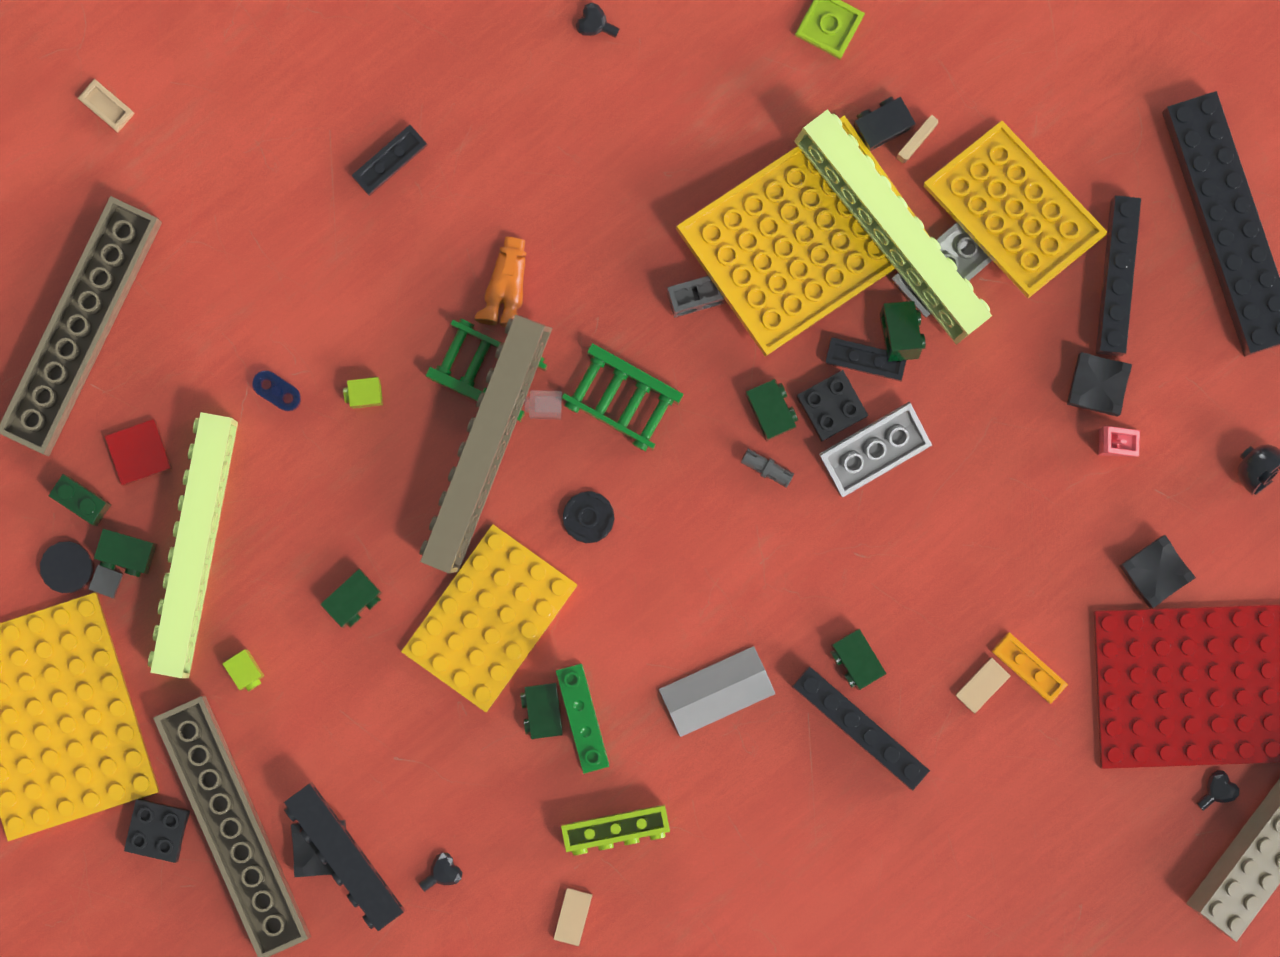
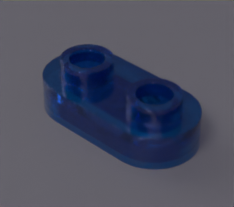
(277, 391)

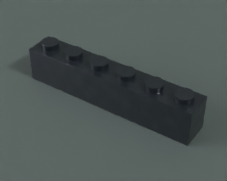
(1118, 276)
(860, 728)
(344, 856)

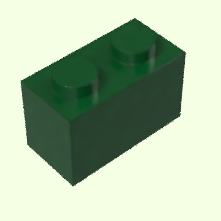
(901, 331)
(771, 409)
(79, 500)
(125, 552)
(351, 599)
(857, 659)
(543, 711)

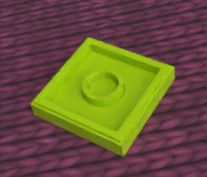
(830, 26)

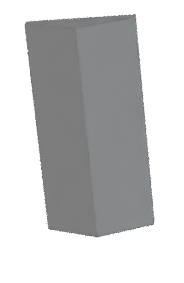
(962, 251)
(875, 449)
(717, 691)

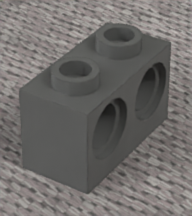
(693, 296)

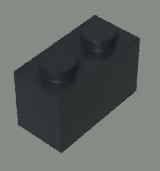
(884, 123)

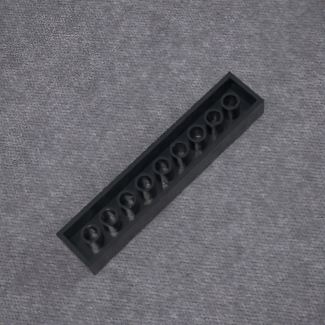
(1228, 219)

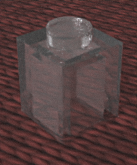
(544, 404)

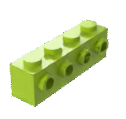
(615, 828)

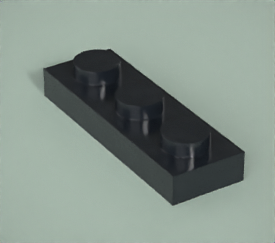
(389, 160)
(863, 359)

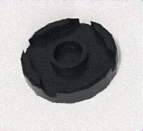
(588, 517)
(66, 567)

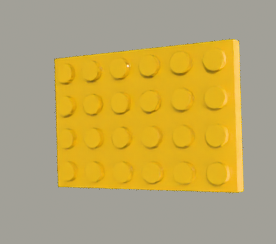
(1015, 209)
(489, 618)

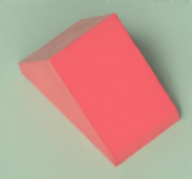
(1118, 442)

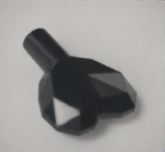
(595, 22)
(1219, 790)
(442, 872)

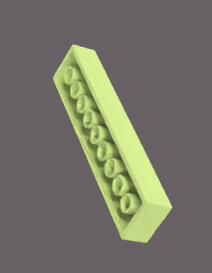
(892, 226)
(193, 545)

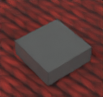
(106, 581)

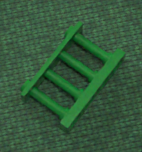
(621, 372)
(466, 385)
(582, 718)

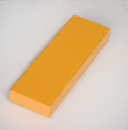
(1029, 668)

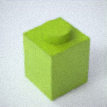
(363, 393)
(244, 670)

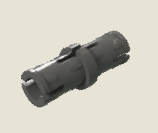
(767, 468)

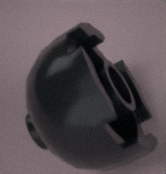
(1259, 467)

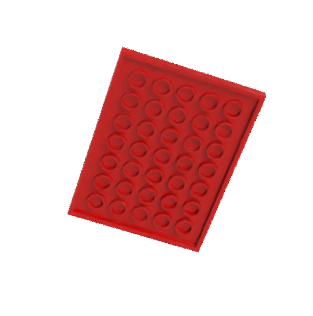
(1188, 686)

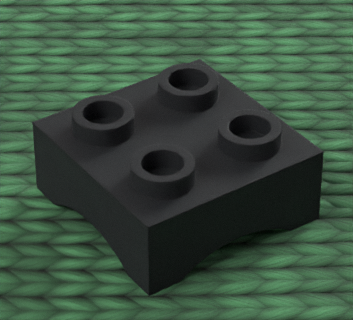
(1099, 384)
(832, 405)
(1157, 571)
(156, 830)
(305, 859)

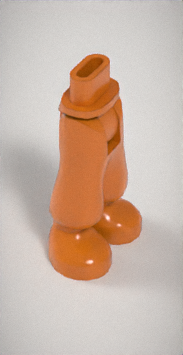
(505, 284)

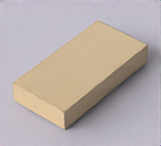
(106, 105)
(917, 139)
(982, 685)
(573, 917)

